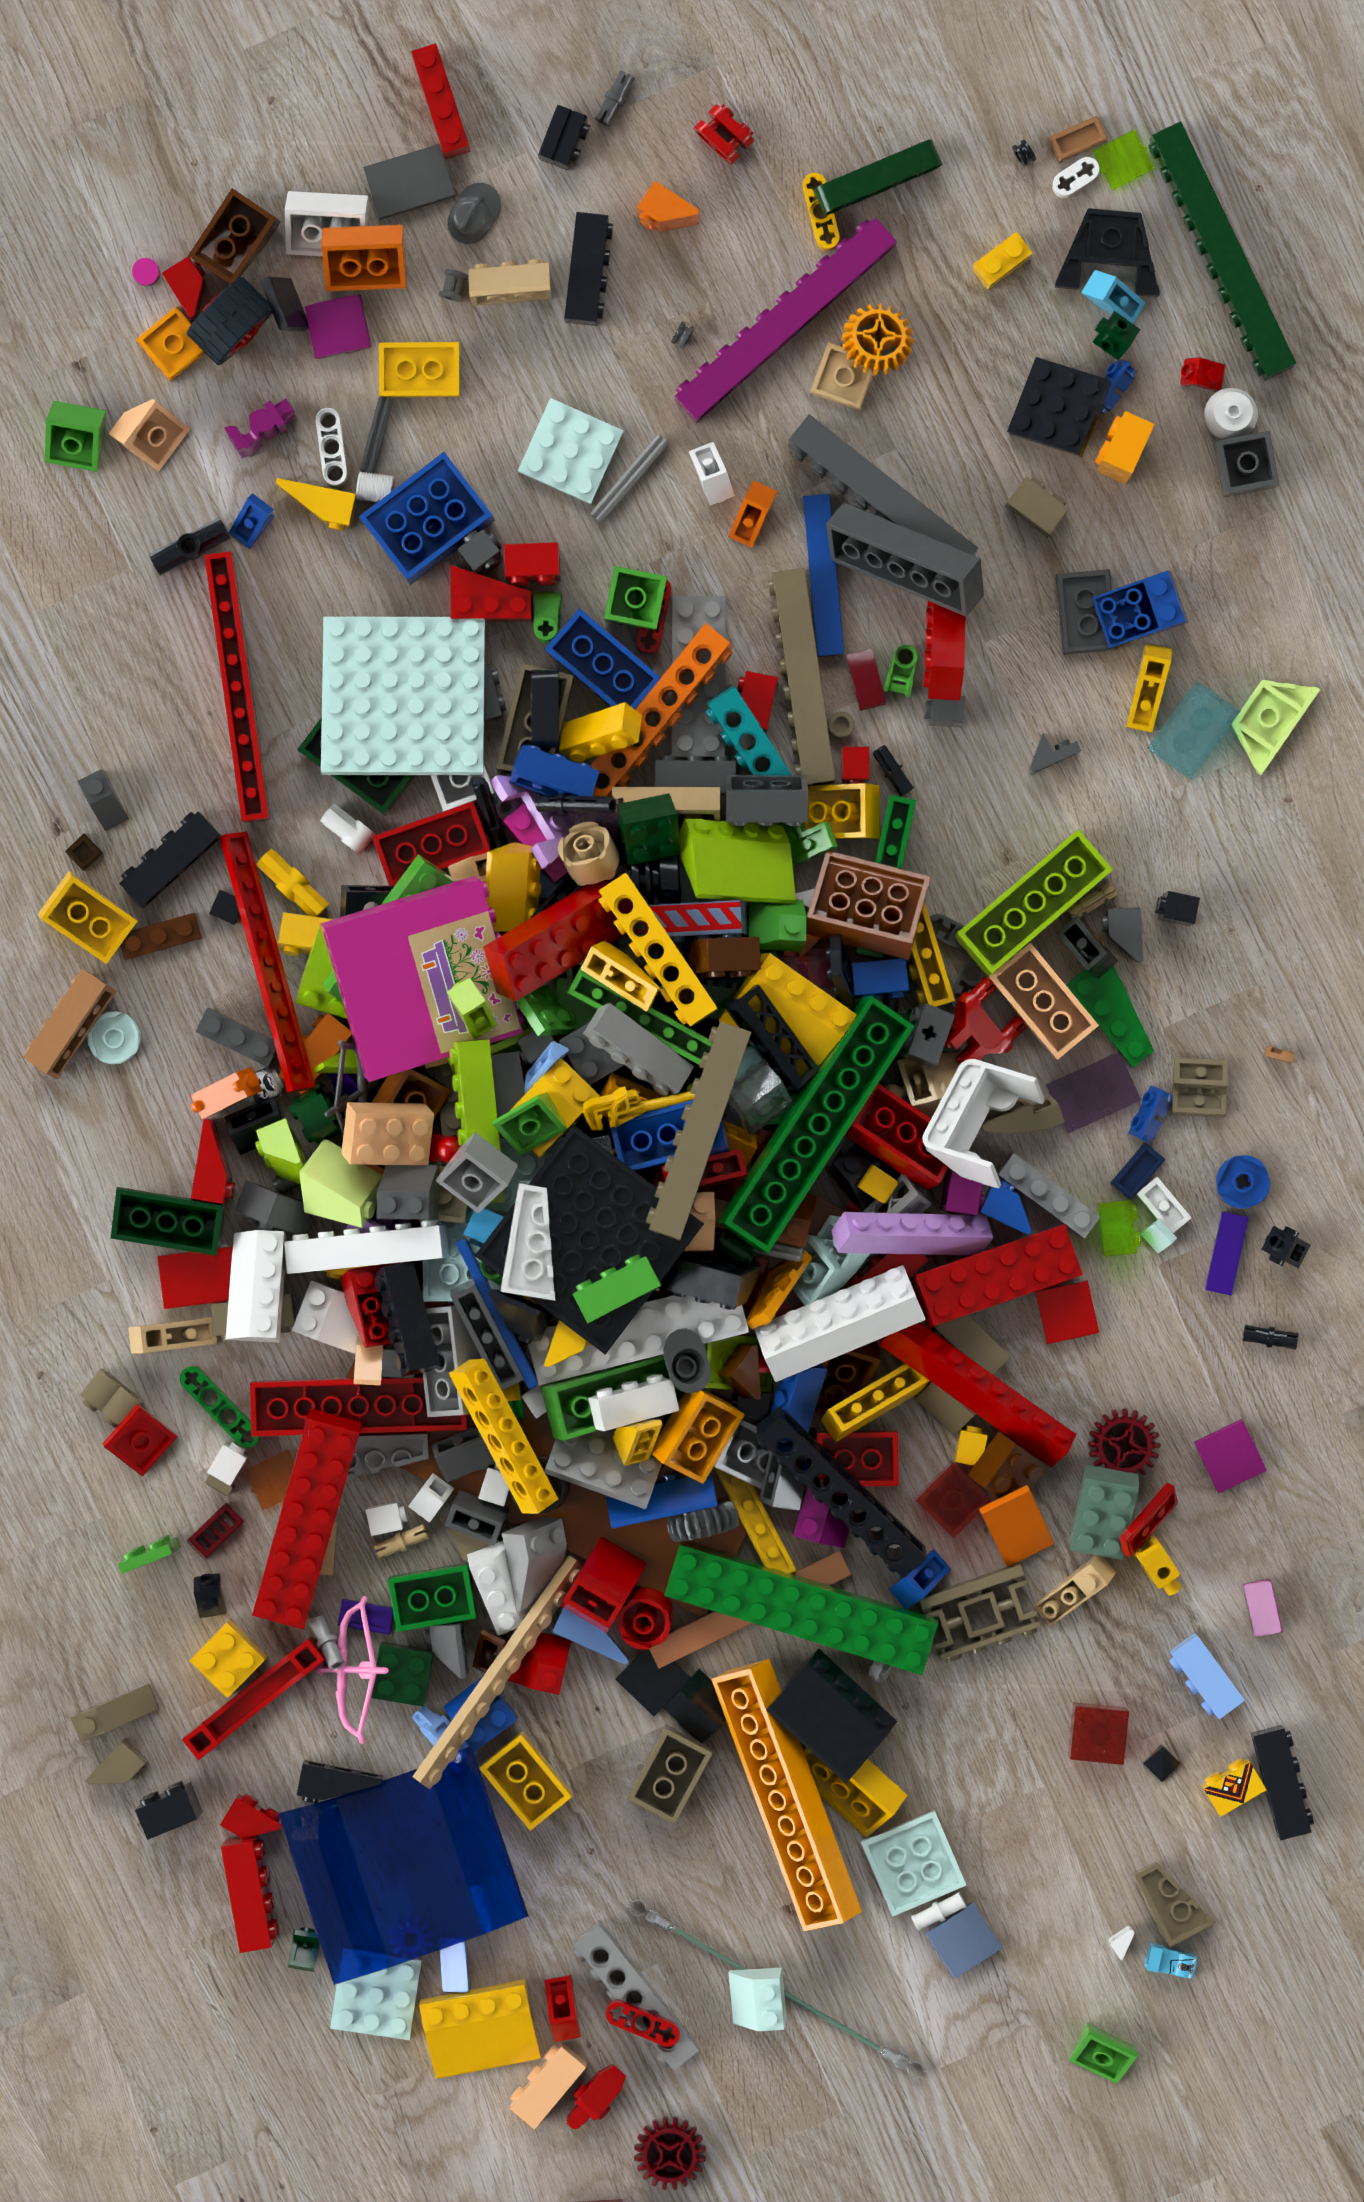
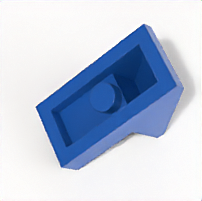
(251, 521)

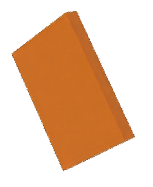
(1016, 1526)

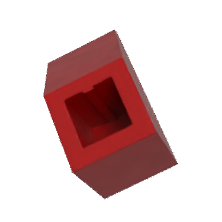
(249, 1819)

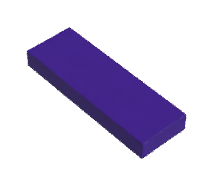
(1226, 1253)

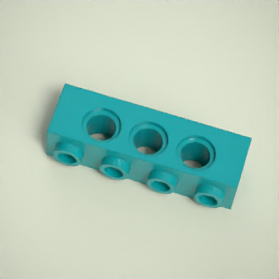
(731, 701)

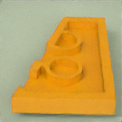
(775, 1289)

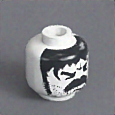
(270, 1084)

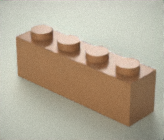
(69, 1023)

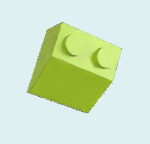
(281, 1150)

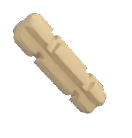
(1092, 901)

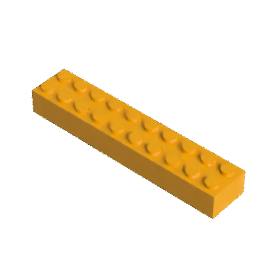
(786, 1798)

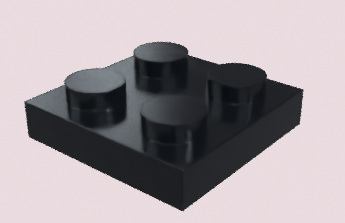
(841, 972)

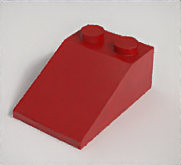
(212, 1170)

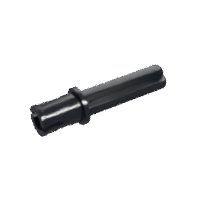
(492, 822)

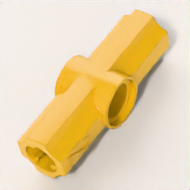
(292, 883)

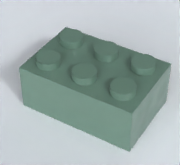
(1103, 1511)

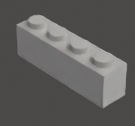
(638, 1050)
(1048, 1195)

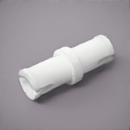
(938, 1911)

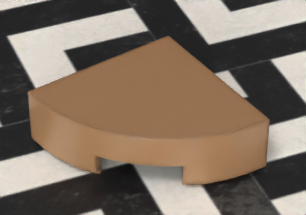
(1278, 1054)

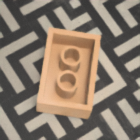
(387, 1133)

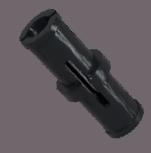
(1270, 1337)

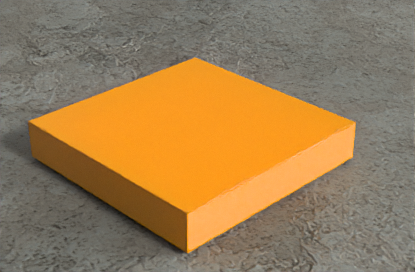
(169, 345)

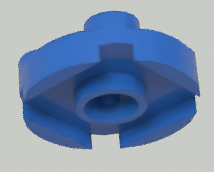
(1228, 1187)

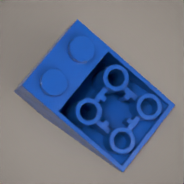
(1140, 609)

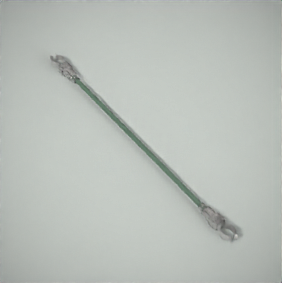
(898, 2059)

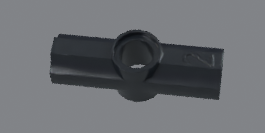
(173, 554)

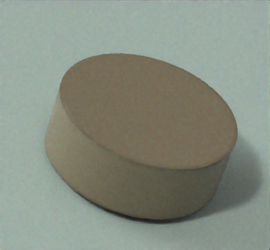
(841, 725)

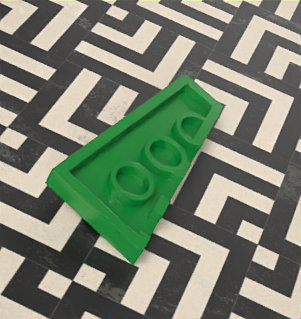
(1114, 1013)

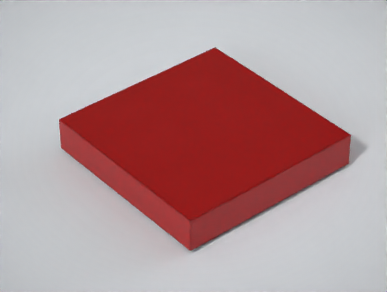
(1067, 1312)
(140, 1440)

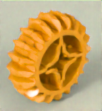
(898, 338)

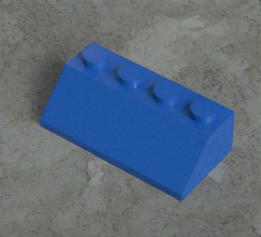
(648, 1138)
(669, 1498)

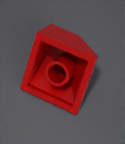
(544, 1664)

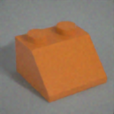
(665, 210)

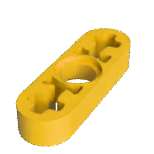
(818, 233)

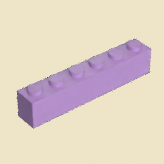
(911, 1233)

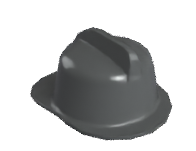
(474, 213)
(686, 1361)

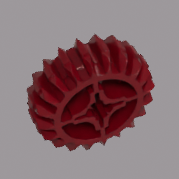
(1128, 1432)
(661, 2161)

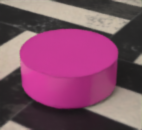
(145, 272)

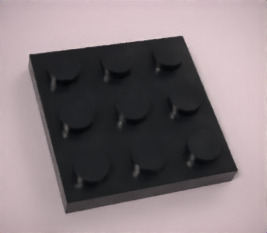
(1059, 406)

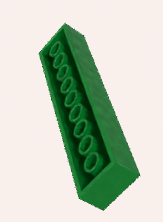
(815, 1125)
(801, 1607)

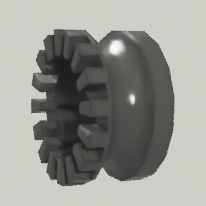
(683, 335)

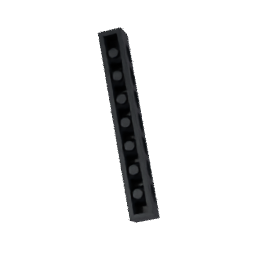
(782, 1425)

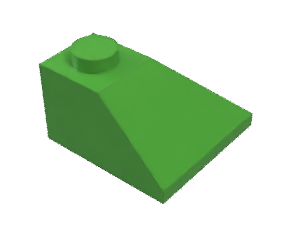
(778, 925)

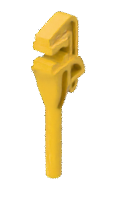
(625, 1106)

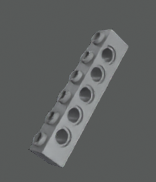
(599, 1938)

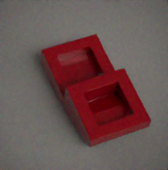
(866, 679)

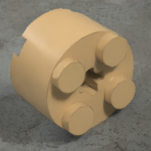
(589, 853)

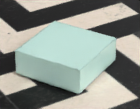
(1158, 1236)

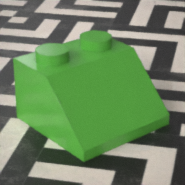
(74, 435)
(635, 598)

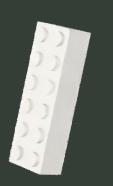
(839, 1323)

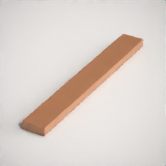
(718, 1625)

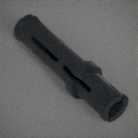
(564, 804)

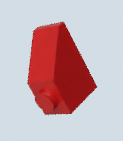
(187, 284)
(758, 694)
(562, 2008)

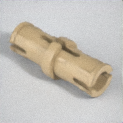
(401, 1541)

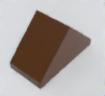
(742, 1371)
(488, 1649)

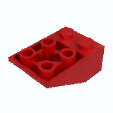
(365, 1304)
(603, 1584)

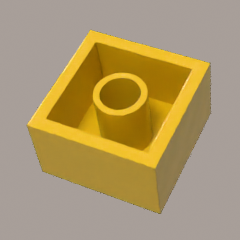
(228, 1658)

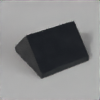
(697, 1707)

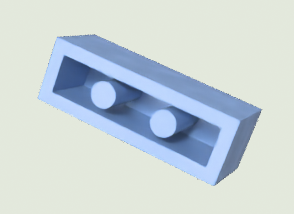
(1205, 1677)

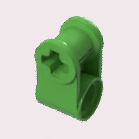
(547, 612)
(901, 673)

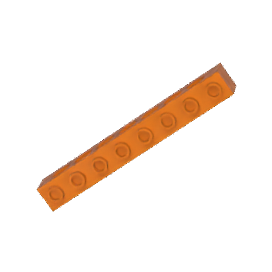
(688, 660)

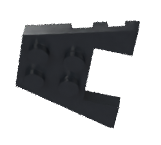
(1114, 240)

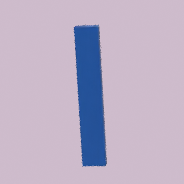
(822, 577)
(508, 1336)

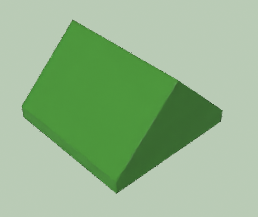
(530, 1124)
(1103, 2053)

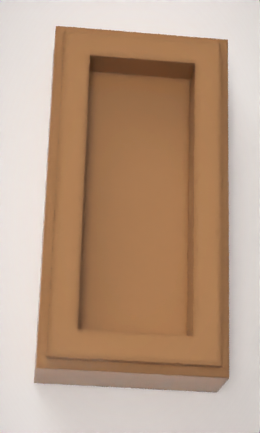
(1077, 139)

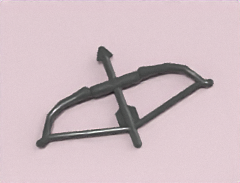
(363, 1086)

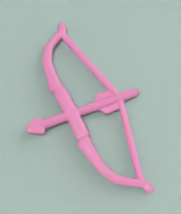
(366, 1670)

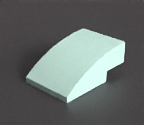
(827, 1268)

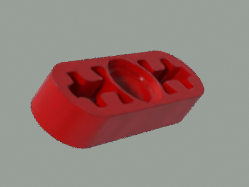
(656, 636)
(621, 2023)

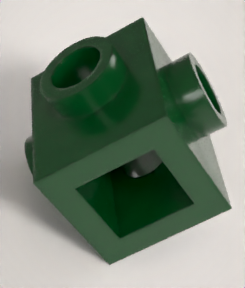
(1115, 335)

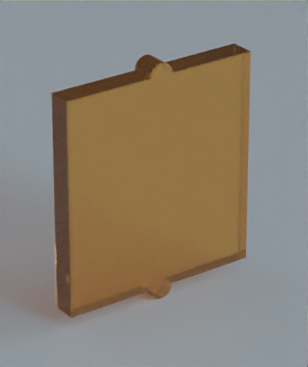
(271, 1479)

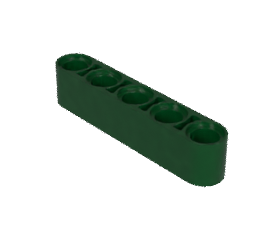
(878, 177)

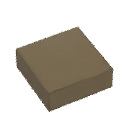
(219, 1486)

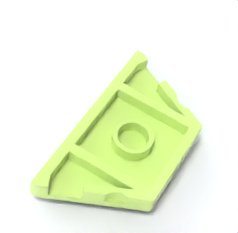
(1270, 718)

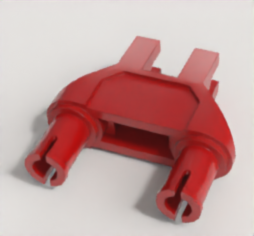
(977, 1028)

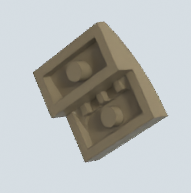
(1199, 1087)

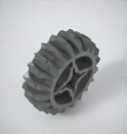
(703, 1522)

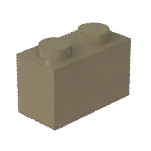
(1037, 505)

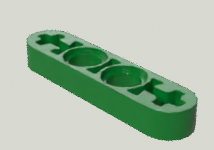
(217, 1409)

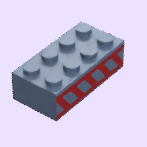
(700, 920)

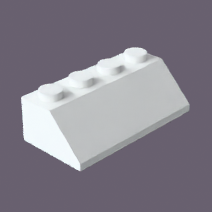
(256, 1286)

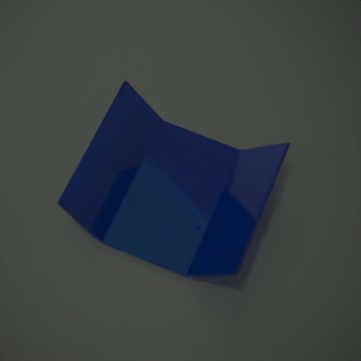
(403, 1869)

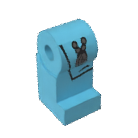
(1170, 1961)

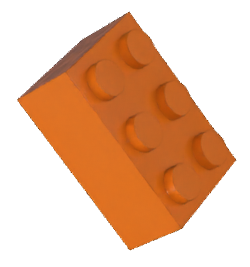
(364, 258)

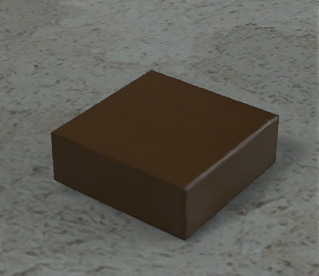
(84, 852)

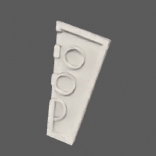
(528, 1257)

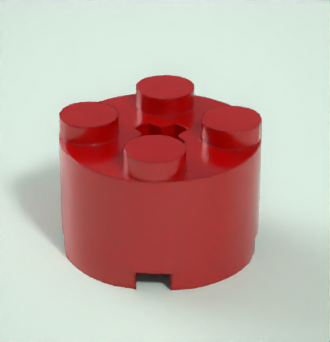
(650, 1632)

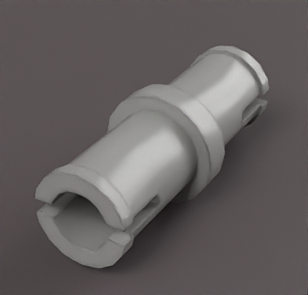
(327, 1642)

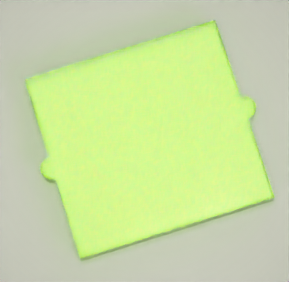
(1123, 159)

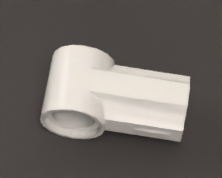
(352, 832)

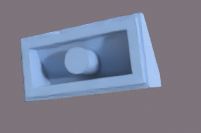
(547, 1059)
(455, 1968)

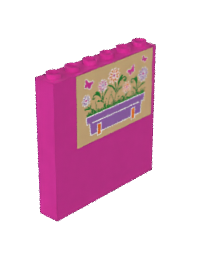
(397, 971)

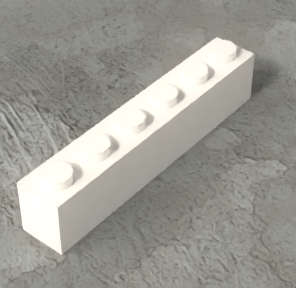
(366, 1249)

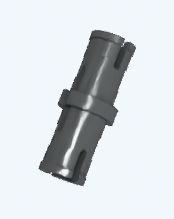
(614, 98)

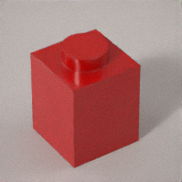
(855, 764)

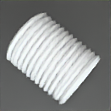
(373, 486)

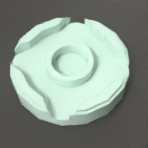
(114, 1038)

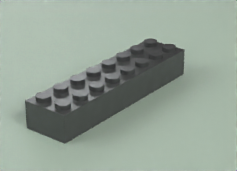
(868, 484)

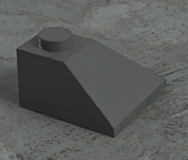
(449, 1646)

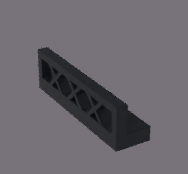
(763, 1041)

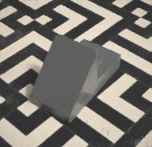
(1045, 757)

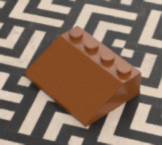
(867, 904)

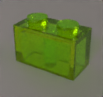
(1117, 1227)

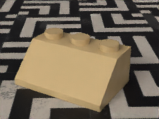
(510, 283)

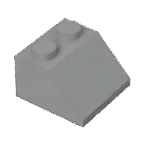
(477, 1173)

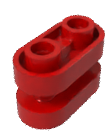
(739, 133)

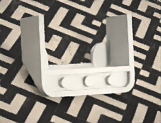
(963, 1109)

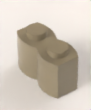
(110, 1397)

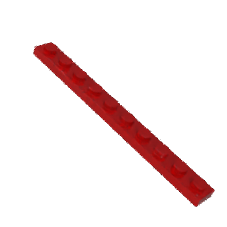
(267, 962)

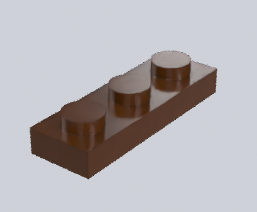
(161, 936)

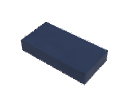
(1137, 1170)

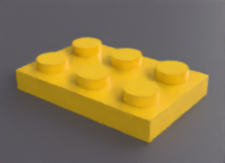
(419, 369)

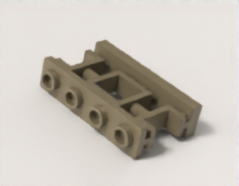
(972, 1590)

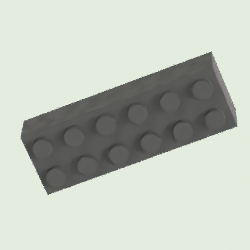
(905, 559)

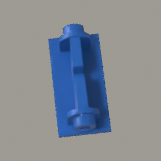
(1121, 377)
(1153, 1102)

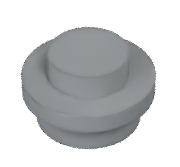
(879, 1671)

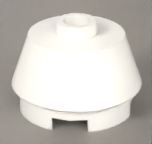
(1230, 413)

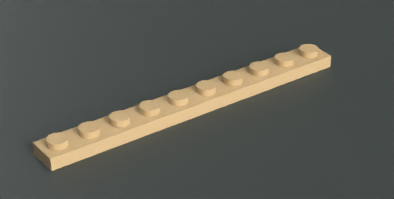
(498, 1673)

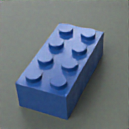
(601, 662)

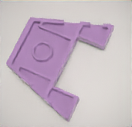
(551, 823)

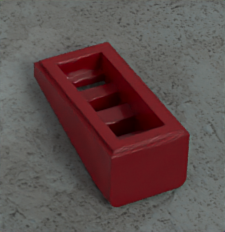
(199, 1548)

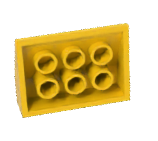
(808, 1010)
(480, 2028)

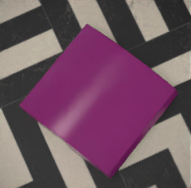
(338, 326)
(1230, 1456)

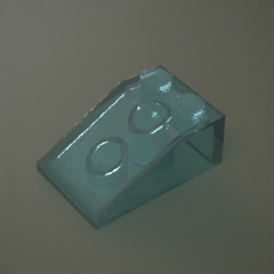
(1193, 729)

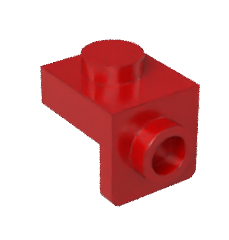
(1202, 373)

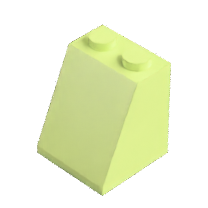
(337, 1188)

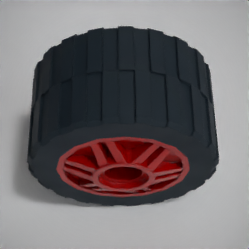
(230, 321)

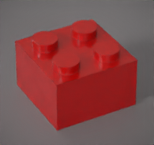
(532, 563)

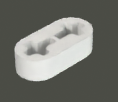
(1071, 172)

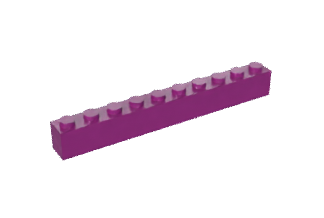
(785, 320)

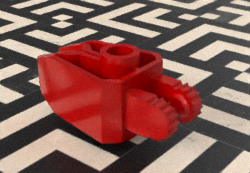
(595, 2097)

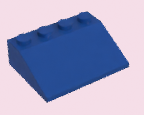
(426, 518)

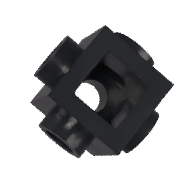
(1285, 1247)

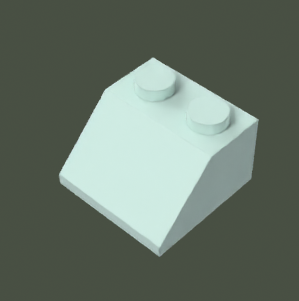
(758, 1998)

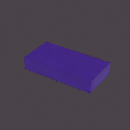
(378, 1616)

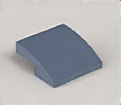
(963, 1940)

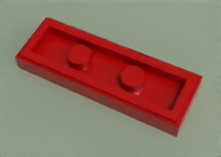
(1148, 1520)

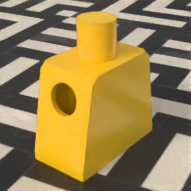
(1152, 1558)

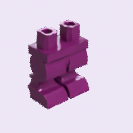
(263, 425)

